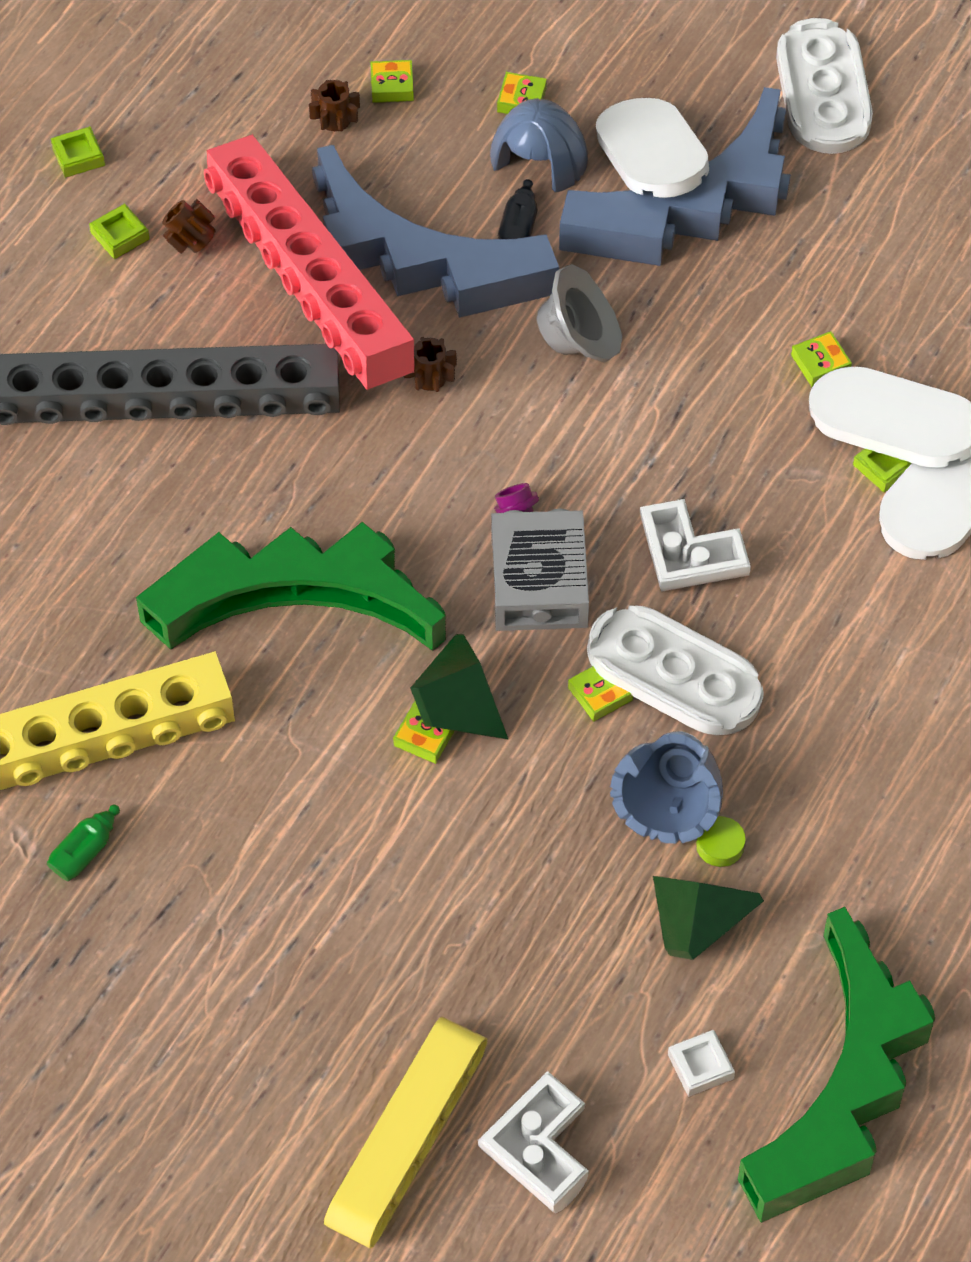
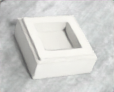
(701, 1063)

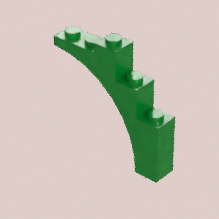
(289, 571)
(828, 1143)

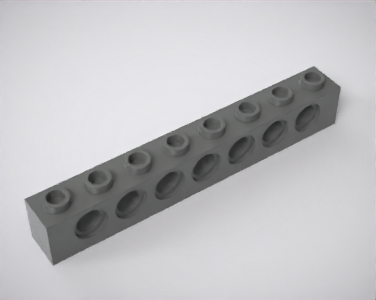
(169, 383)

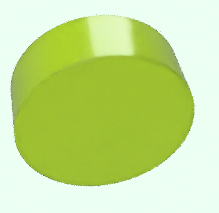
(722, 843)

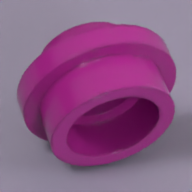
(516, 498)

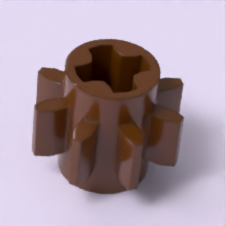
(334, 105)
(189, 226)
(432, 364)

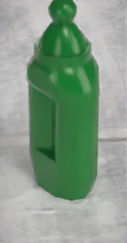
(82, 844)

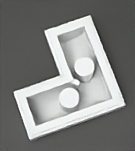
(690, 559)
(526, 1145)

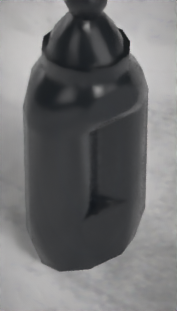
(519, 214)

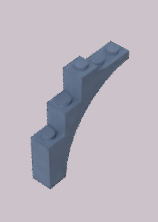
(641, 226)
(472, 271)

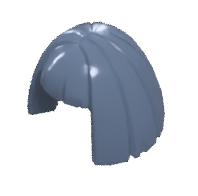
(539, 133)
(668, 788)

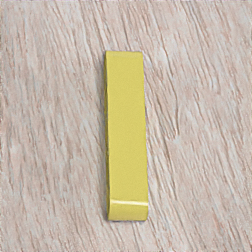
(405, 1132)

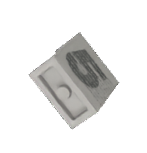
(539, 570)

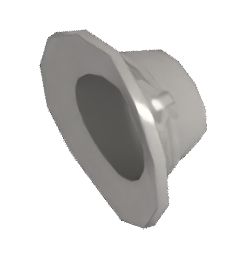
(579, 317)

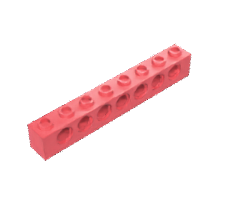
(310, 262)

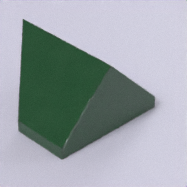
(457, 694)
(698, 913)

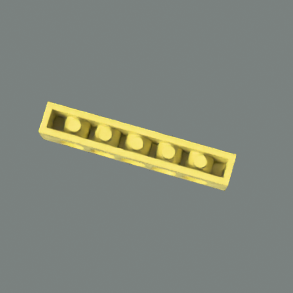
(108, 708)

